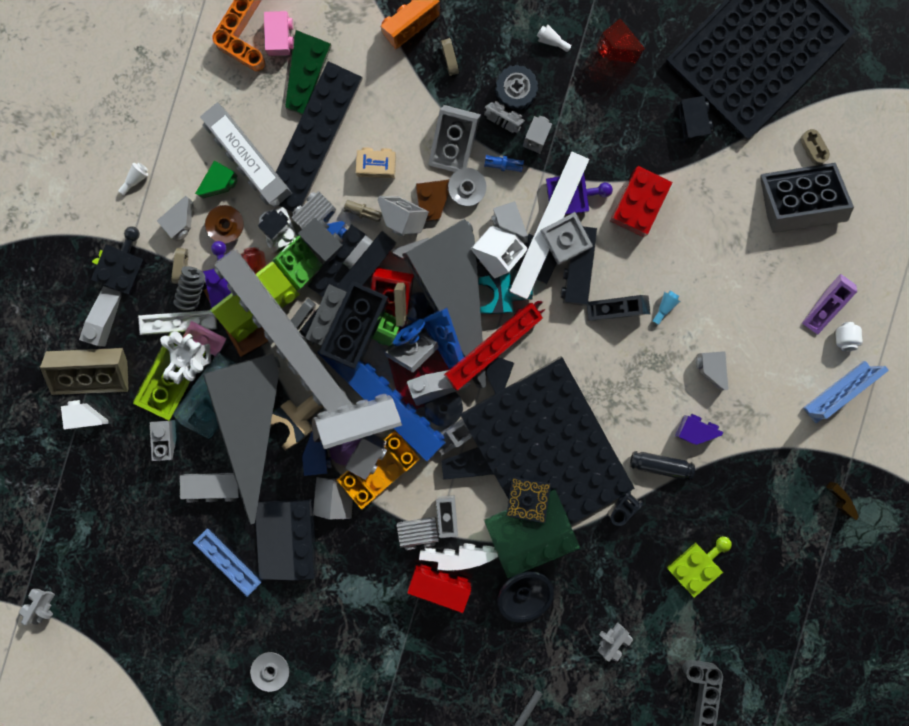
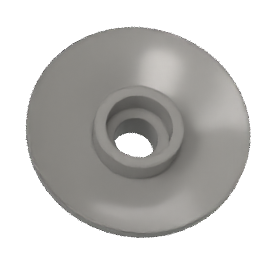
(469, 177)
(263, 678)

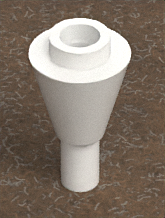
(550, 37)
(135, 175)

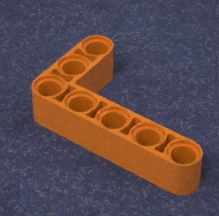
(233, 33)

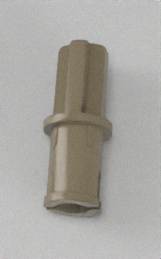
(362, 211)

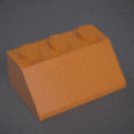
(409, 20)

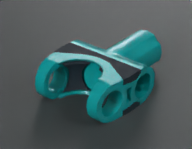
(503, 298)

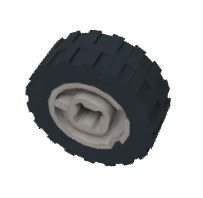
(516, 87)

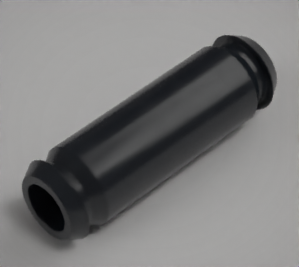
(662, 465)

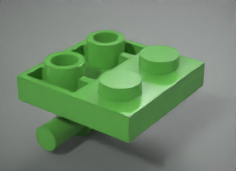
(297, 262)

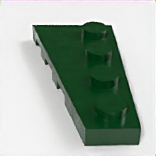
(306, 66)

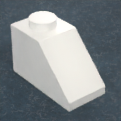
(80, 415)

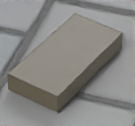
(400, 304)

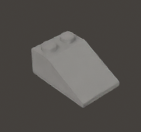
(453, 138)

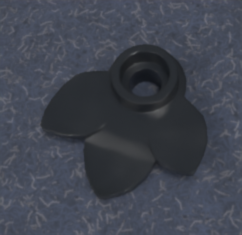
(420, 308)

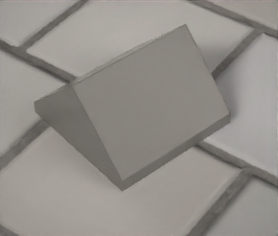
(331, 500)

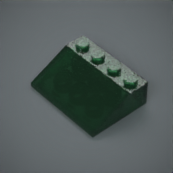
(528, 543)

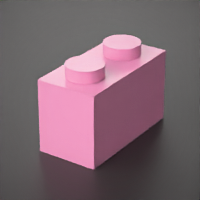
(277, 33)

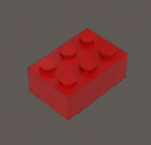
(641, 201)
(440, 587)

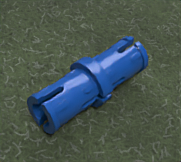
(504, 163)

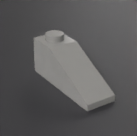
(101, 317)
(431, 387)

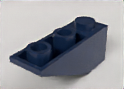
(316, 458)

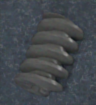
(189, 288)

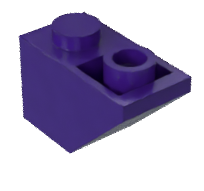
(695, 431)

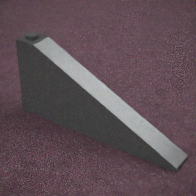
(449, 280)
(244, 408)

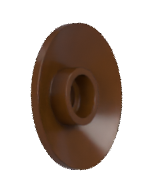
(216, 219)

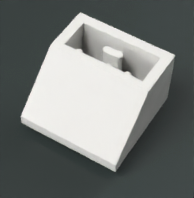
(499, 250)

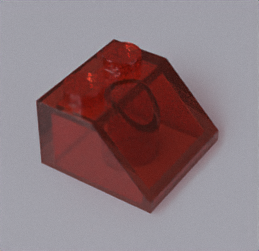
(620, 44)

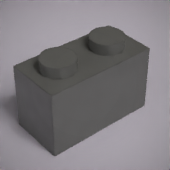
(321, 240)

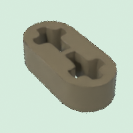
(449, 56)
(815, 146)
(180, 260)

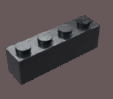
(579, 274)

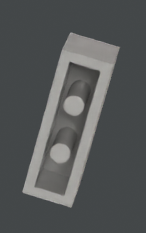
(208, 487)

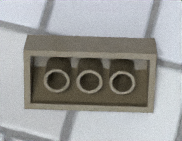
(85, 371)

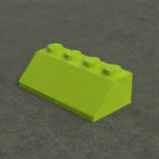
(236, 319)
(160, 394)

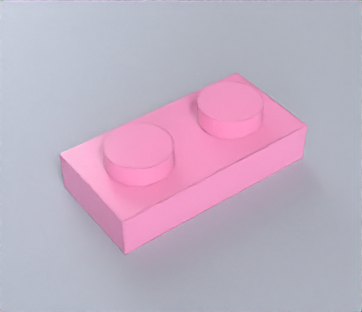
(205, 336)

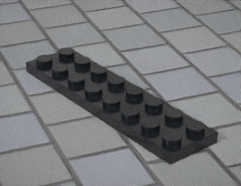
(316, 132)

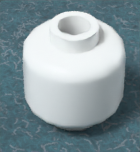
(849, 336)

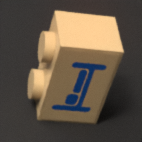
(376, 163)

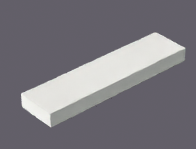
(175, 322)

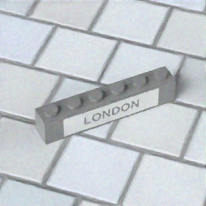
(246, 155)

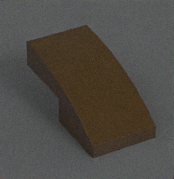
(845, 503)

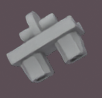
(38, 609)
(612, 641)

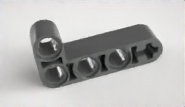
(705, 683)

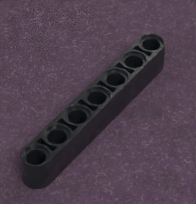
(361, 269)

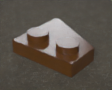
(433, 197)

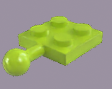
(695, 567)

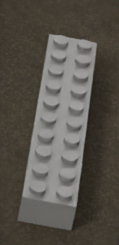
(281, 331)

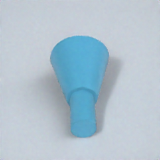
(667, 303)

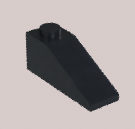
(618, 307)

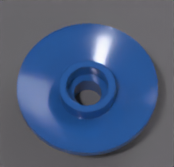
(409, 333)

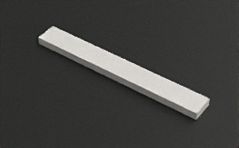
(555, 211)

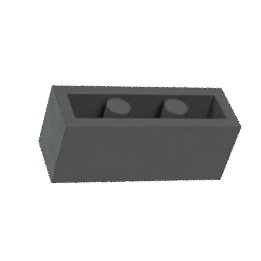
(325, 314)

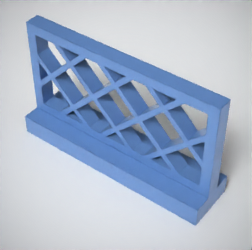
(843, 390)

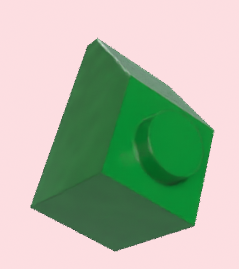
(217, 181)

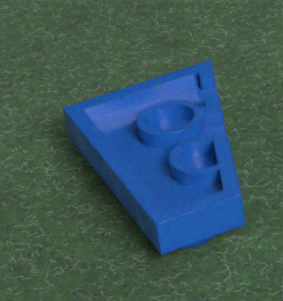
(442, 331)

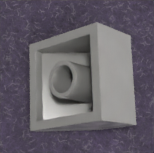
(402, 215)

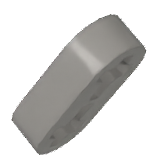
(357, 252)

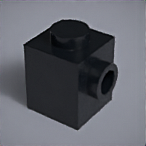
(274, 224)

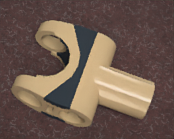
(296, 419)

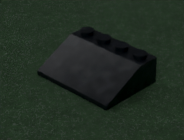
(805, 197)
(286, 540)

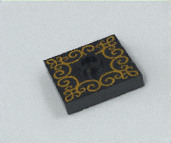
(528, 499)

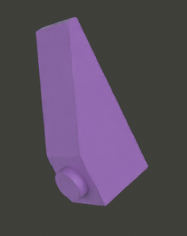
(830, 303)

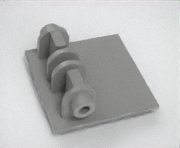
(497, 109)

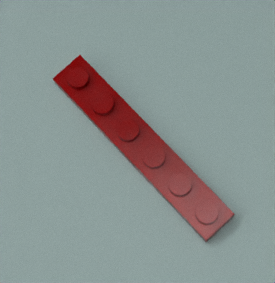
(493, 346)

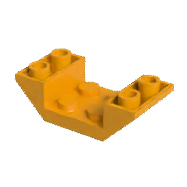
(395, 462)

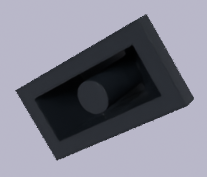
(498, 373)

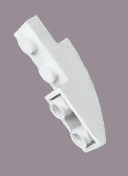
(466, 558)

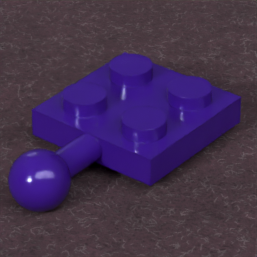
(579, 201)
(216, 287)

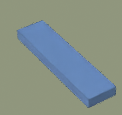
(226, 562)

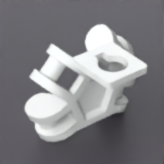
(183, 356)

